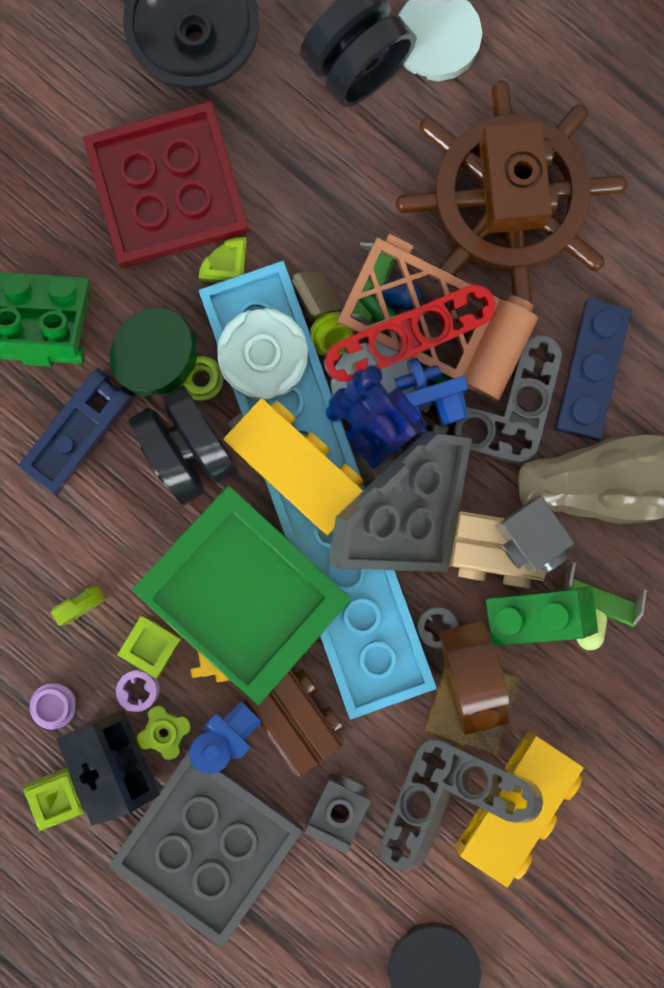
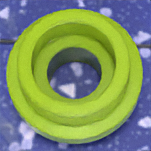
(212, 389)

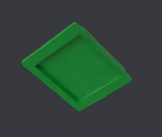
(242, 595)

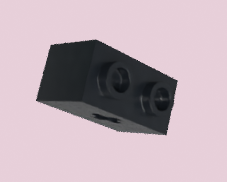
(108, 768)

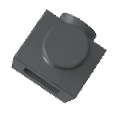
(334, 831)

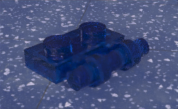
(382, 429)

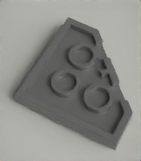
(407, 512)

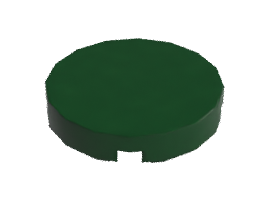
(153, 352)

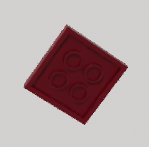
(165, 184)

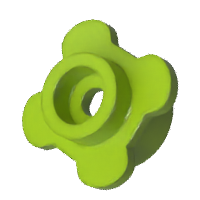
(176, 727)

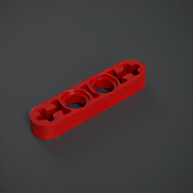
(407, 329)

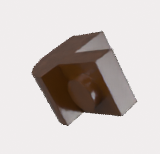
(475, 677)

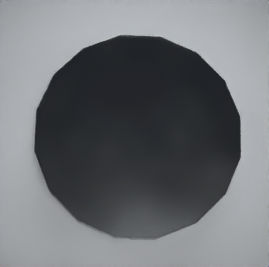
(434, 958)

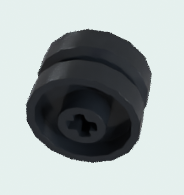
(357, 48)
(178, 449)

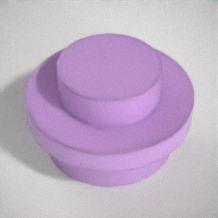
(53, 706)

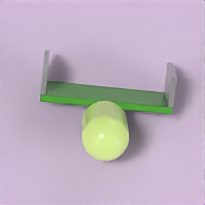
(606, 606)

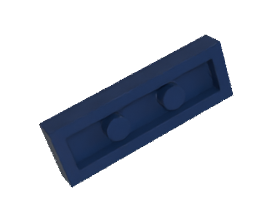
(592, 369)

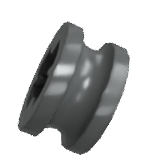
(426, 636)

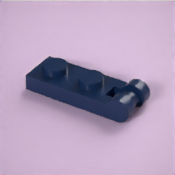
(75, 432)

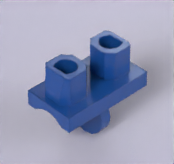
(446, 395)
(223, 739)

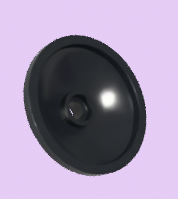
(160, 42)

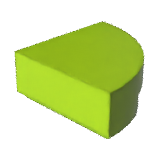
(225, 261)
(73, 609)

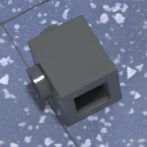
(535, 537)

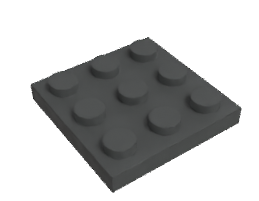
(206, 849)

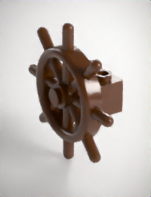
(515, 191)

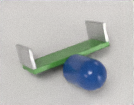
(394, 297)

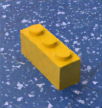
(294, 463)
(504, 846)

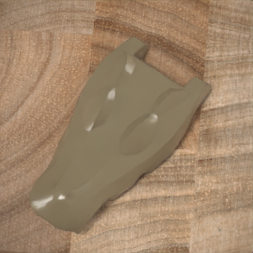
(608, 481)

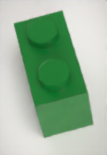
(542, 616)

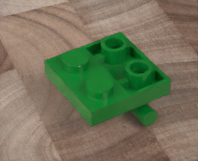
(42, 318)

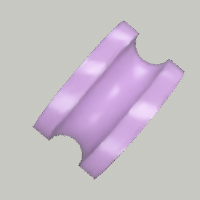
(124, 694)

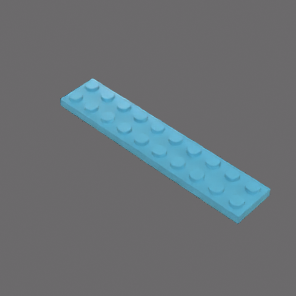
(373, 637)

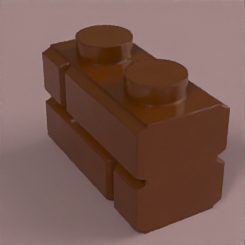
(297, 723)

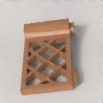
(490, 349)

